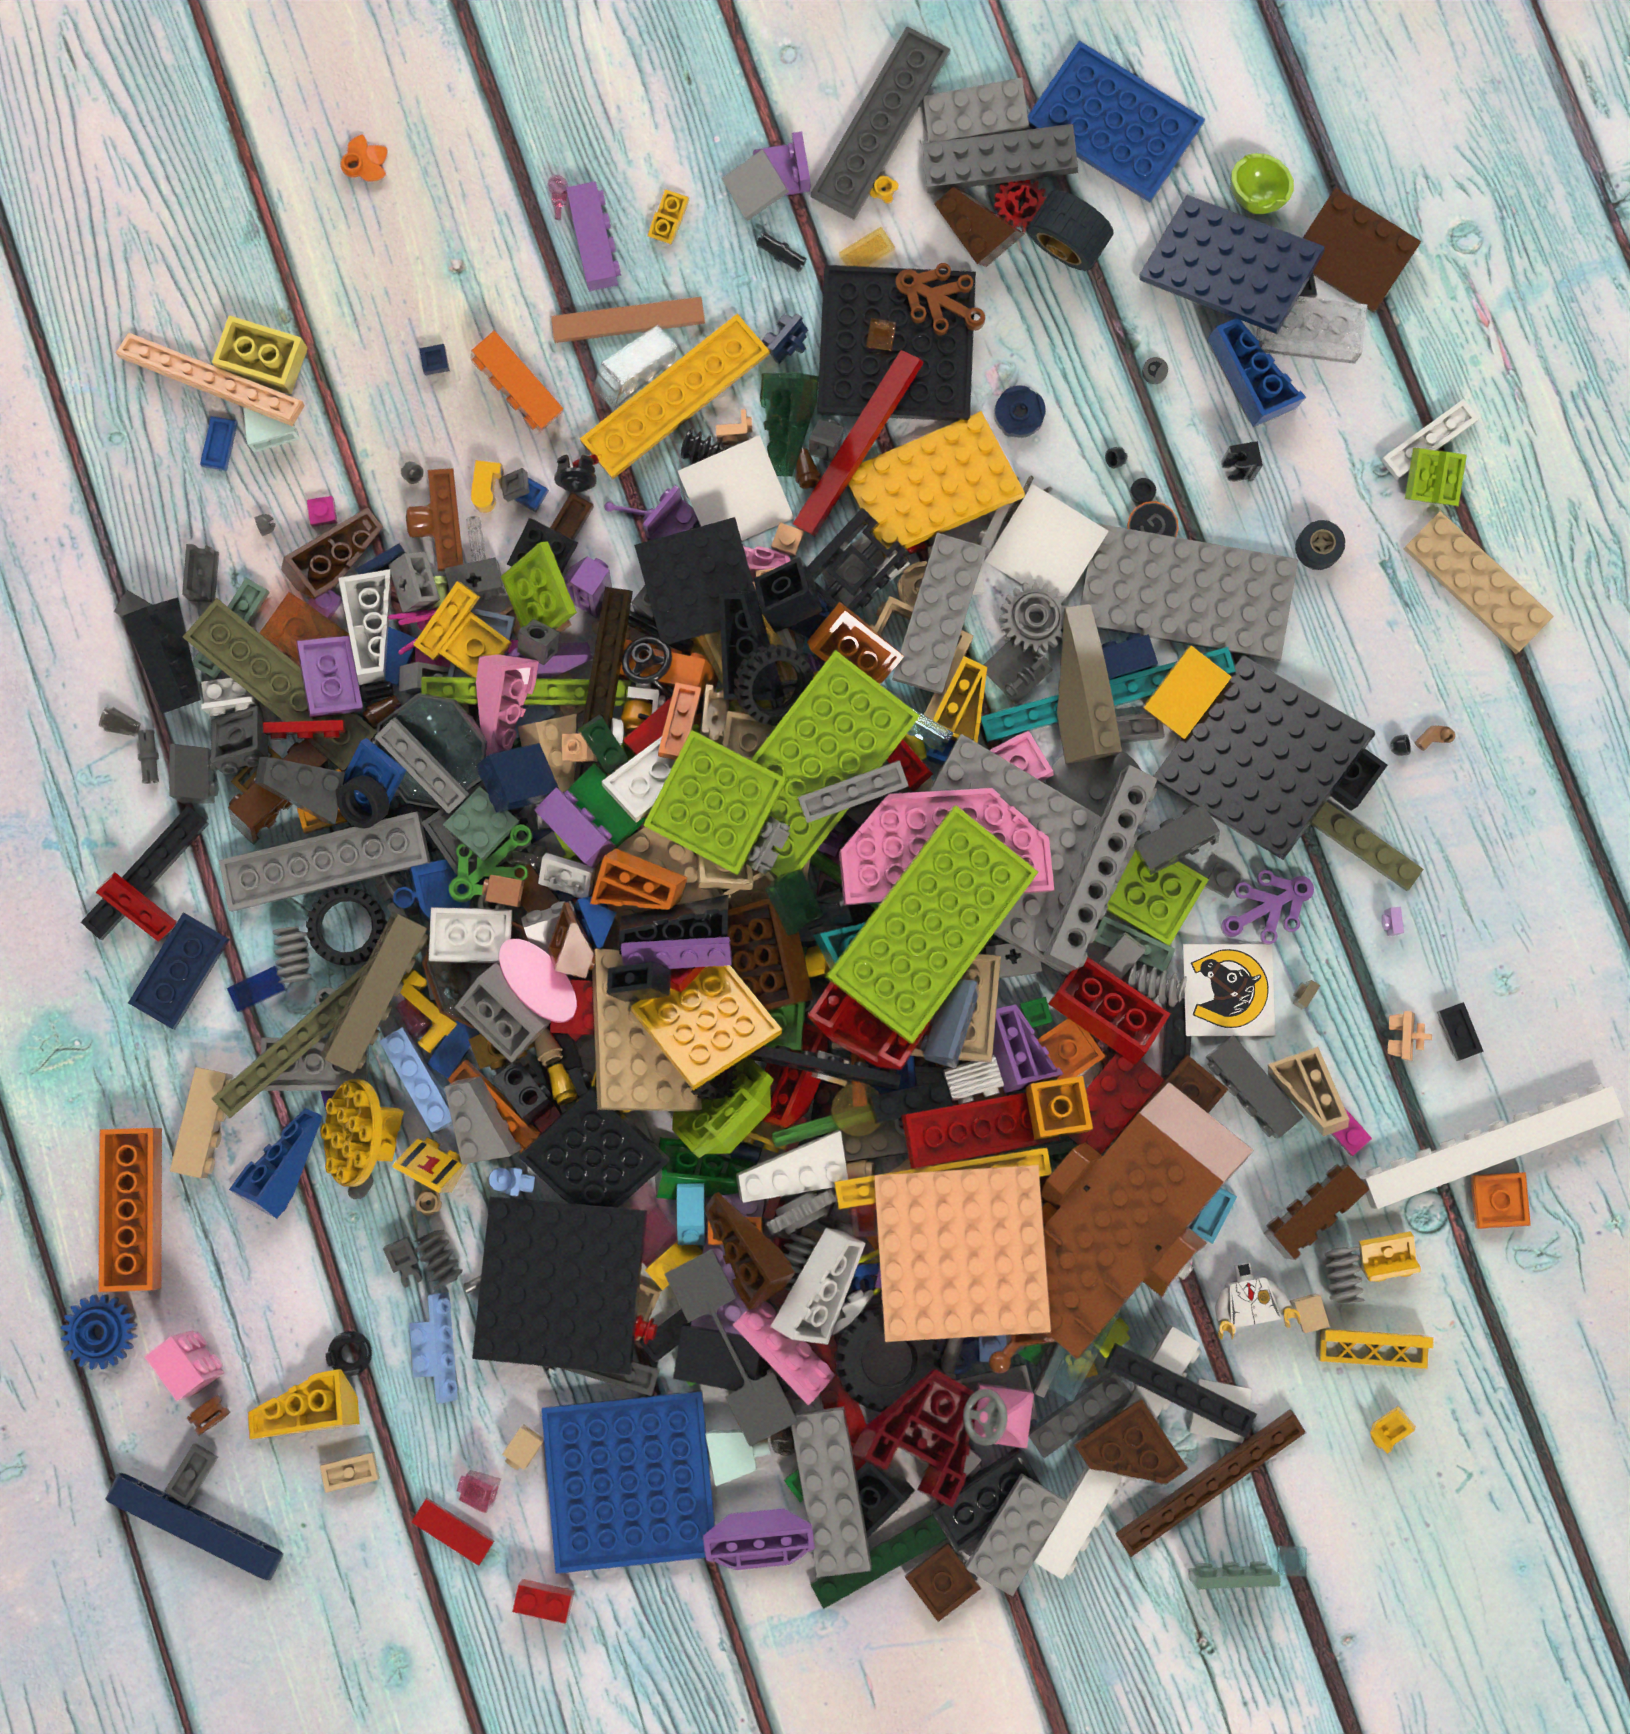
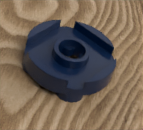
(1012, 424)

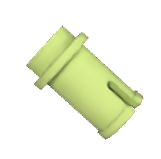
(441, 585)

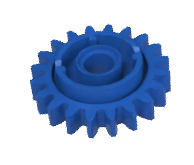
(82, 1336)

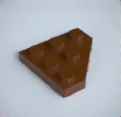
(1132, 1447)

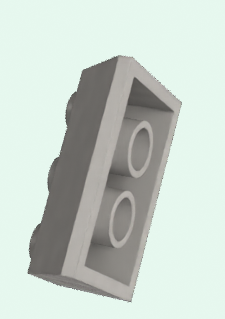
(500, 1014)

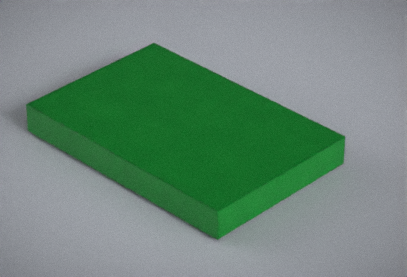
(603, 806)

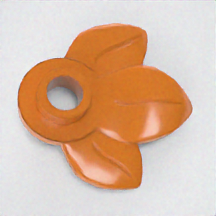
(367, 157)

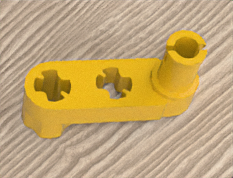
(442, 1025)

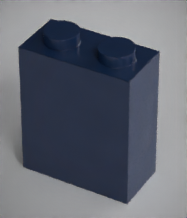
(517, 777)

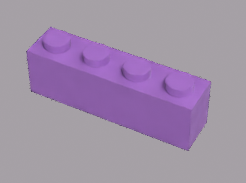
(592, 236)

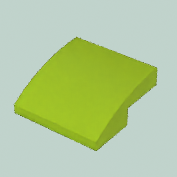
(1435, 476)

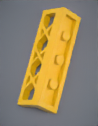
(1379, 1339)

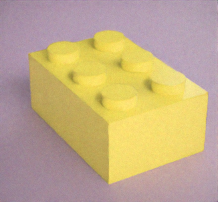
(260, 354)

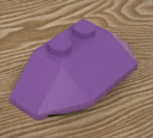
(759, 1539)

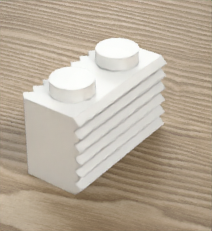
(972, 1080)

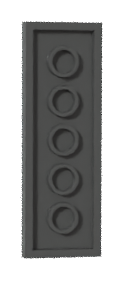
(1000, 158)

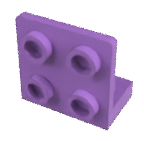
(791, 164)
(670, 516)

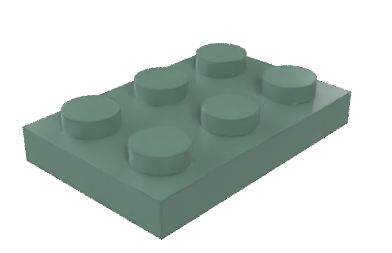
(1233, 1576)

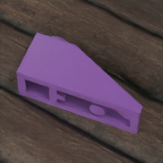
(568, 657)

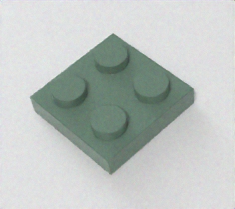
(479, 825)

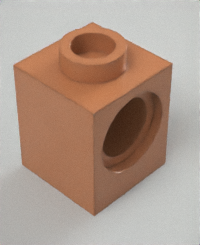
(503, 890)

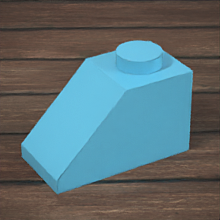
(691, 1214)

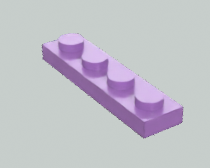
(679, 953)

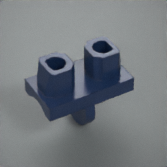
(788, 340)

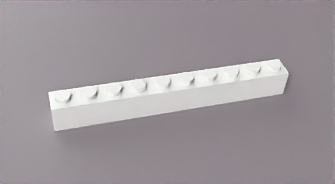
(1493, 1146)
(1097, 1487)

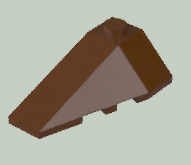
(320, 563)

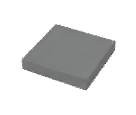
(755, 185)

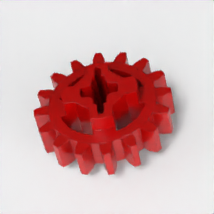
(1009, 200)

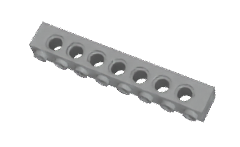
(1059, 949)

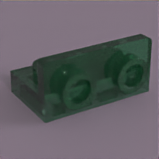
(793, 901)

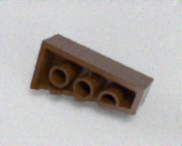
(260, 807)

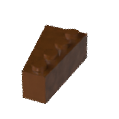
(1315, 1211)

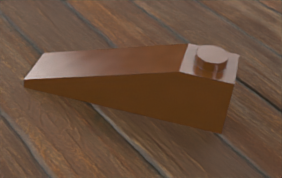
(755, 1260)

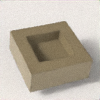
(1305, 993)

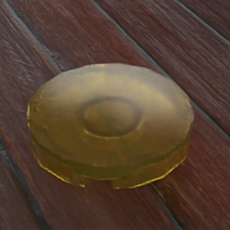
(853, 1111)

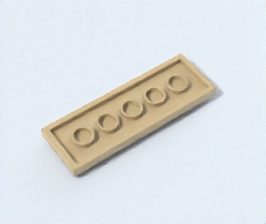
(1478, 582)

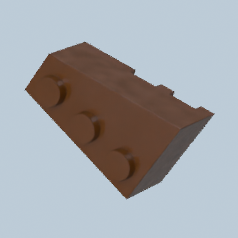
(976, 226)

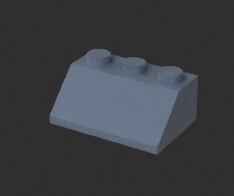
(951, 1024)

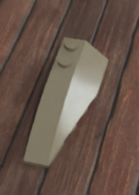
(1085, 695)

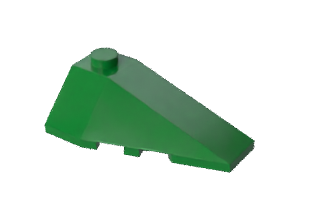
(686, 1168)

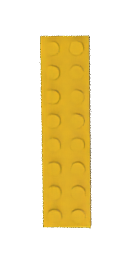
(675, 396)

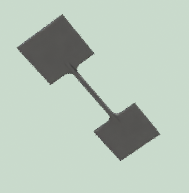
(760, 1403)

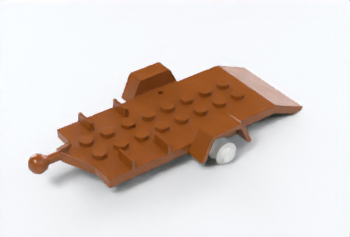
(1127, 1217)

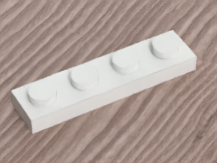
(1431, 437)

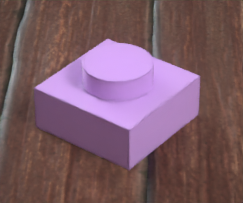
(1393, 921)

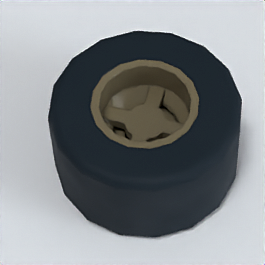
(1324, 536)

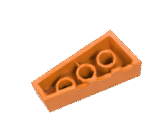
(516, 382)
(684, 669)

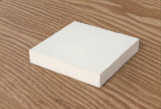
(1204, 1427)

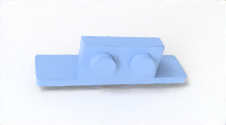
(434, 1349)

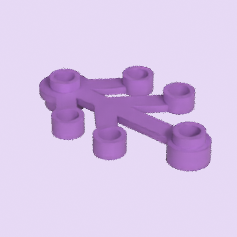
(1271, 904)

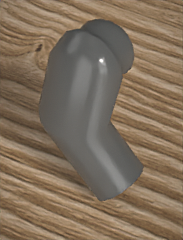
(361, 1191)

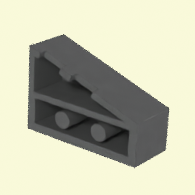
(1176, 838)

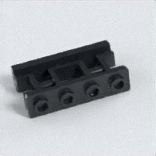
(834, 553)

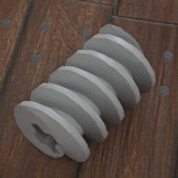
(291, 954)
(1157, 985)
(1344, 1275)

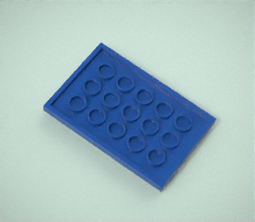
(1117, 120)

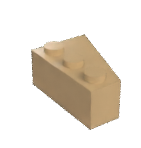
(549, 736)
(1311, 1089)

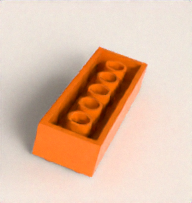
(130, 1209)

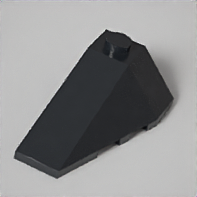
(880, 1494)

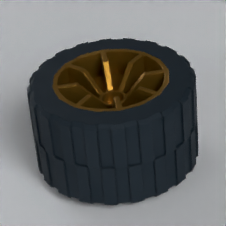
(1070, 230)

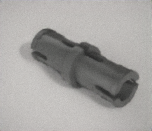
(148, 756)

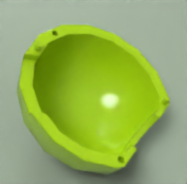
(1261, 183)

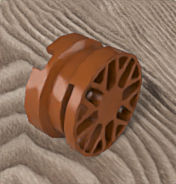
(206, 1412)

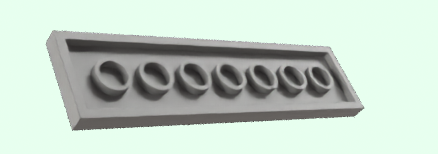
(324, 861)

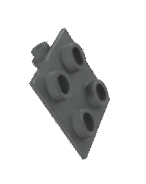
(1016, 670)

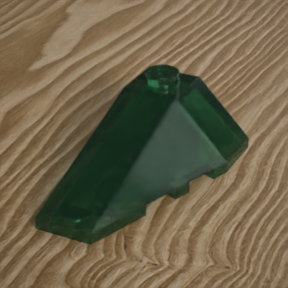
(789, 409)

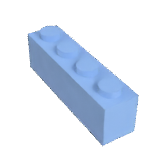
(418, 1079)

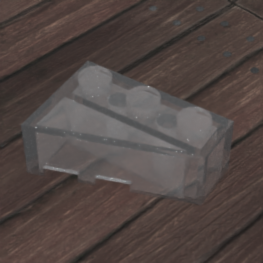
(634, 366)

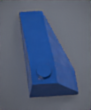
(275, 1176)

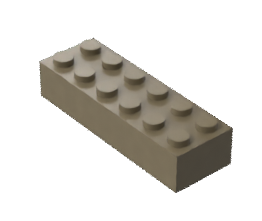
(373, 993)

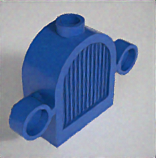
(431, 889)

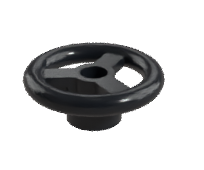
(639, 649)

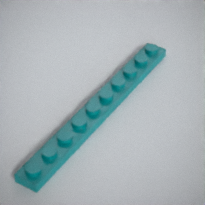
(1123, 689)

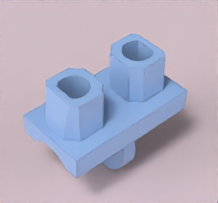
(510, 1180)

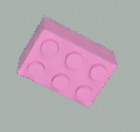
(185, 1364)

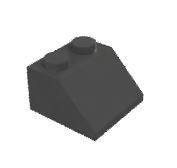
(192, 775)

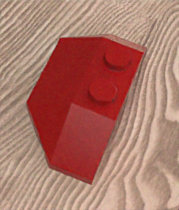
(794, 1088)

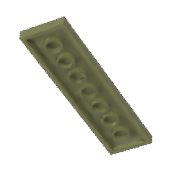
(269, 677)

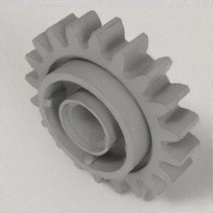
(1026, 631)
(801, 1211)

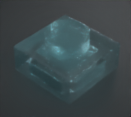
(1292, 1561)

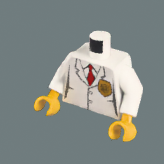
(1251, 1302)

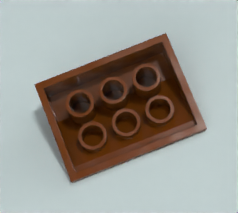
(1361, 249)
(768, 957)

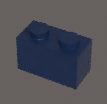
(1129, 656)

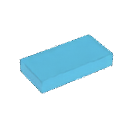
(1213, 1216)

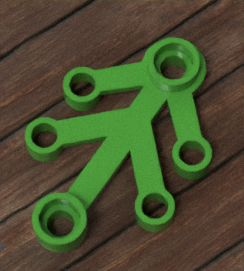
(487, 867)

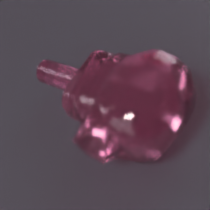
(558, 191)

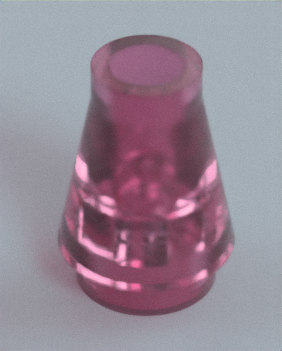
(414, 1020)

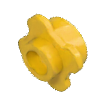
(884, 182)

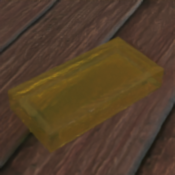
(867, 249)

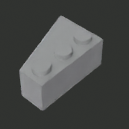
(477, 1123)

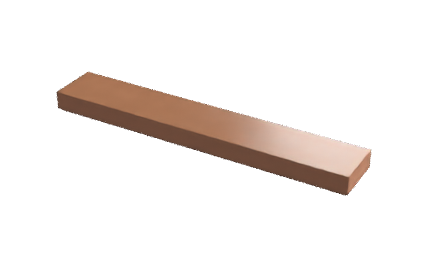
(627, 319)

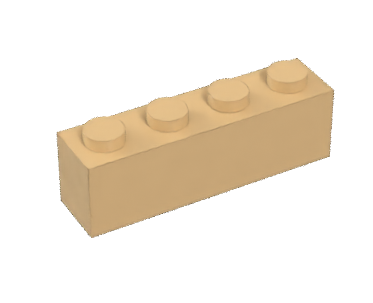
(200, 1125)

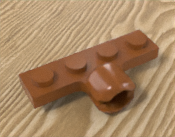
(439, 519)

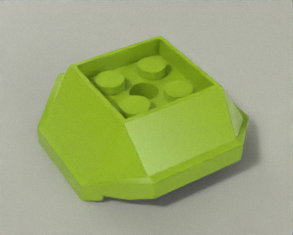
(730, 1119)

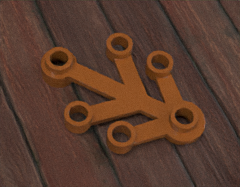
(937, 297)

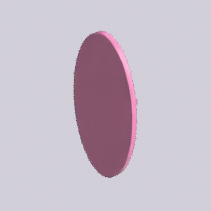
(536, 982)

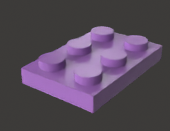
(329, 676)

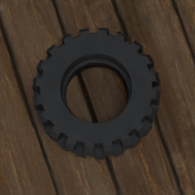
(850, 1367)

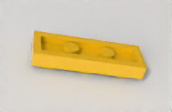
(446, 619)

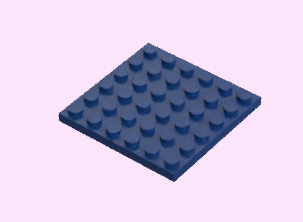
(628, 1481)

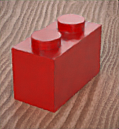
(543, 1601)

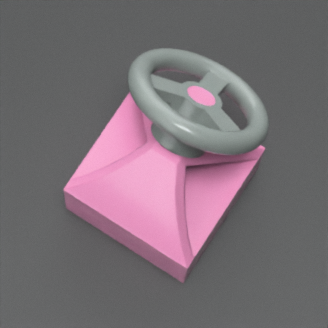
(1001, 1415)

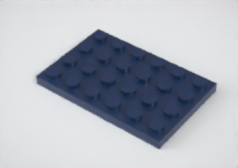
(1232, 263)

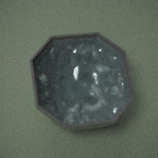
(447, 735)

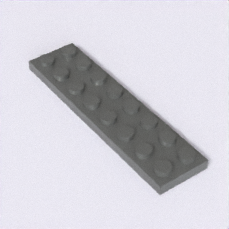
(880, 123)

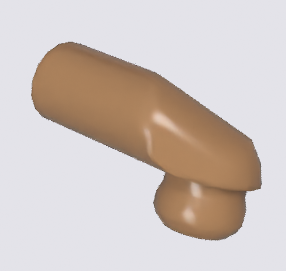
(1435, 734)

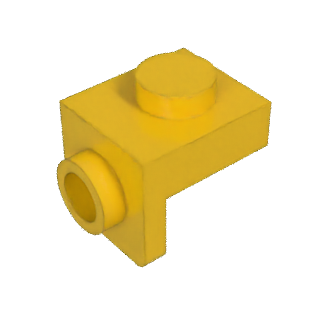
(1391, 1429)

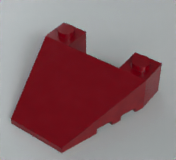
(929, 1427)

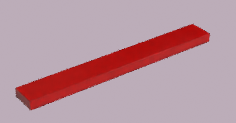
(858, 443)

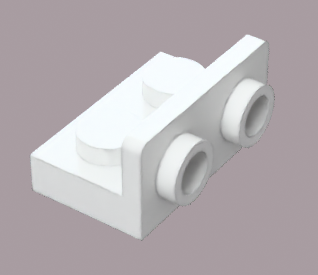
(224, 696)
(566, 876)

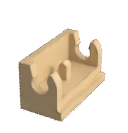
(713, 714)

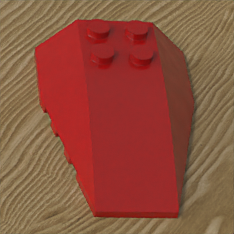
(859, 1030)

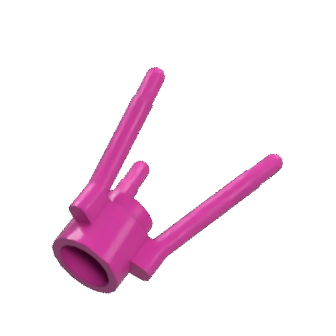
(421, 617)

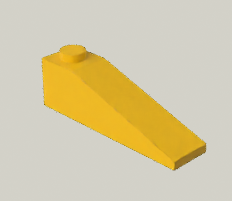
(314, 1405)

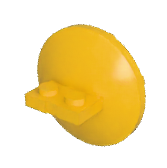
(358, 1132)

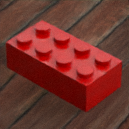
(1110, 1010)

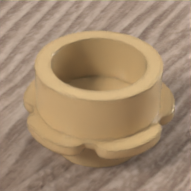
(434, 1197)

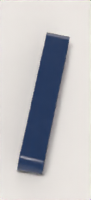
(194, 1526)

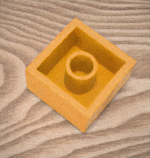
(1058, 1108)

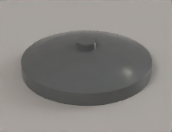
(1091, 781)

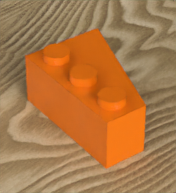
(636, 882)

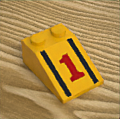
(431, 1165)

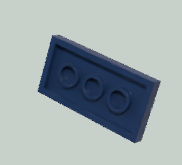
(178, 971)

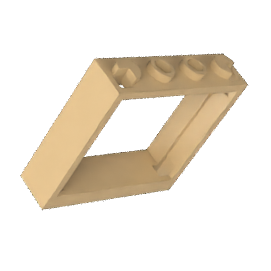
(905, 610)

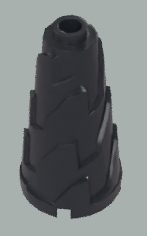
(834, 917)

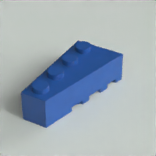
(1252, 373)

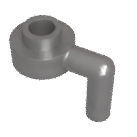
(833, 1223)

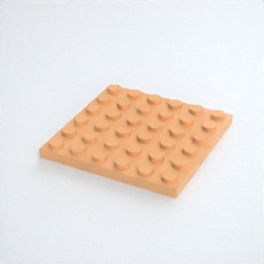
(962, 1253)

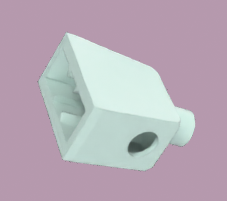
(266, 432)
(732, 1455)

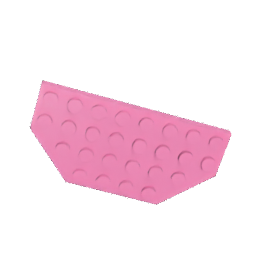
(904, 823)

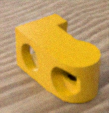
(484, 483)

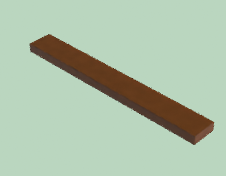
(1210, 1483)

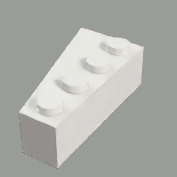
(367, 611)
(796, 1171)
(820, 1289)

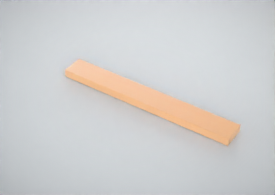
(210, 379)

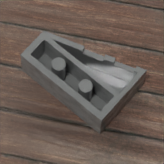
(303, 785)

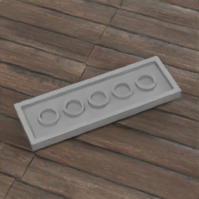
(939, 613)
(831, 1492)

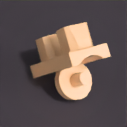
(1405, 1023)

